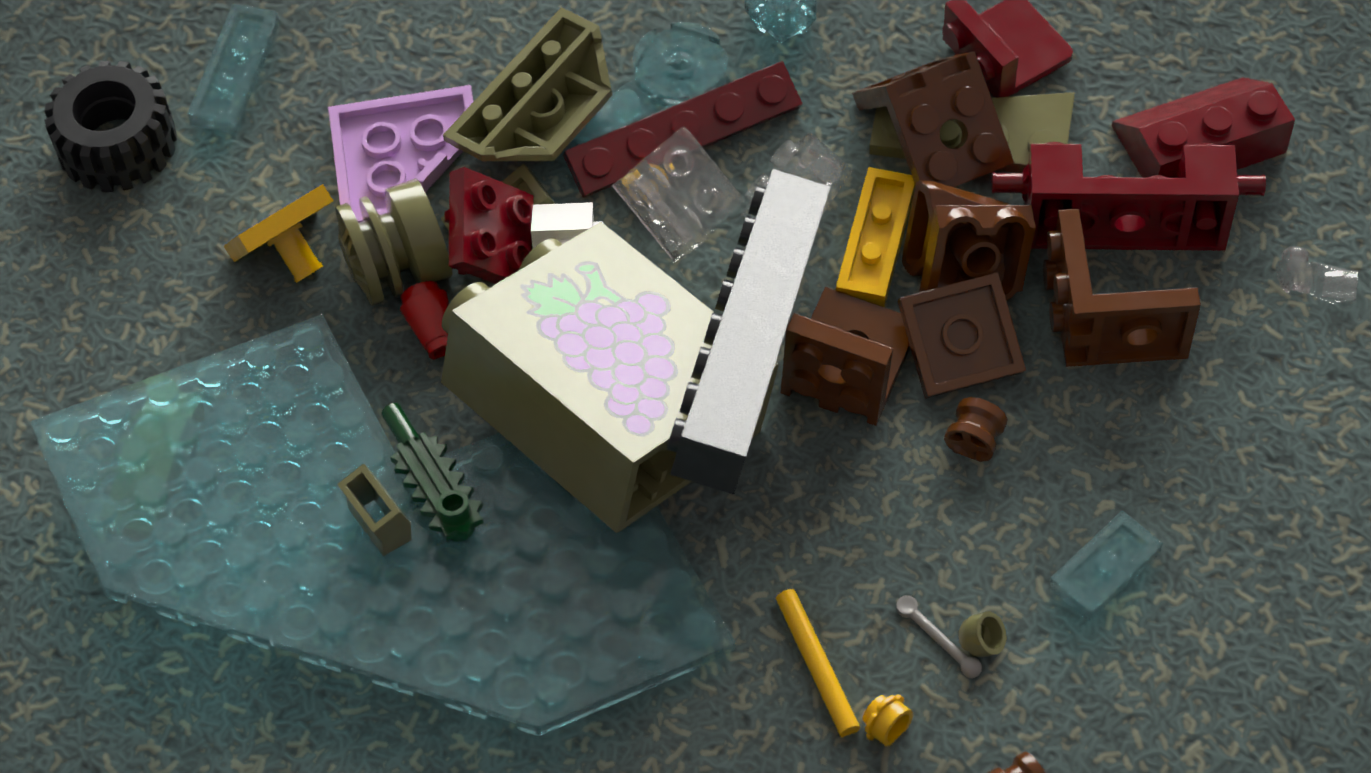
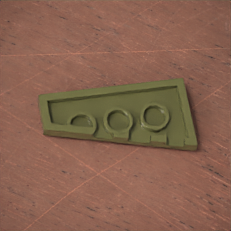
(1022, 118)

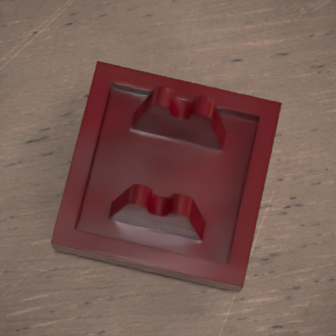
(487, 225)

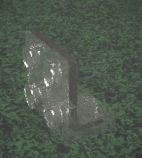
(679, 194)

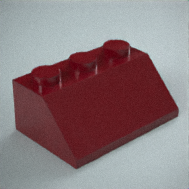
(1233, 113)

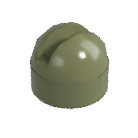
(982, 634)

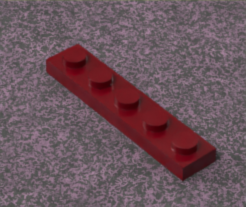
(707, 117)

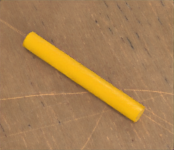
(817, 663)

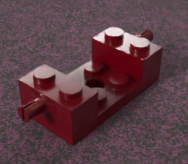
(1135, 211)

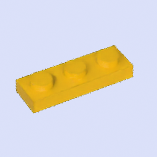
(876, 235)

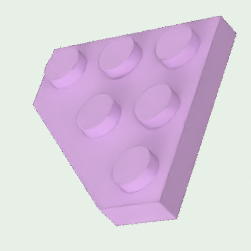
(393, 142)

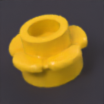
(886, 718)

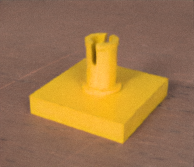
(283, 232)

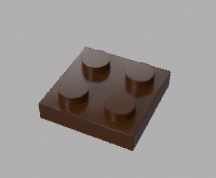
(961, 335)

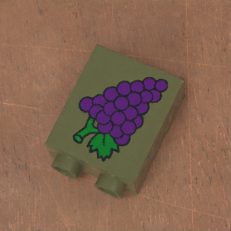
(583, 367)

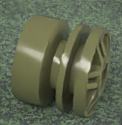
(393, 241)

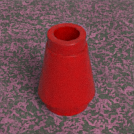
(424, 310)

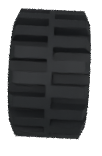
(118, 153)

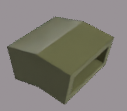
(390, 531)

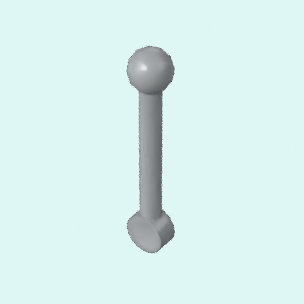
(908, 608)

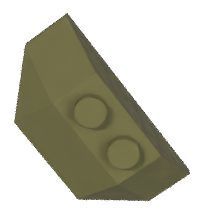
(538, 96)

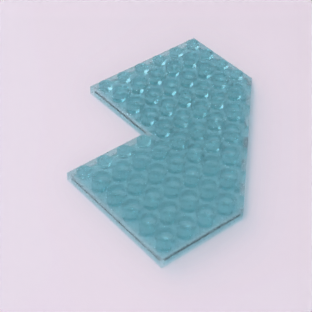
(228, 513)

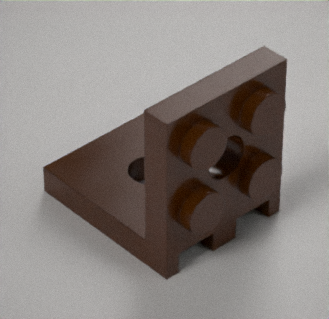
(924, 101)
(1111, 325)
(845, 354)

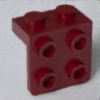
(1009, 41)

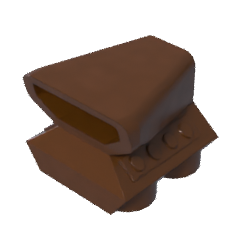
(965, 237)

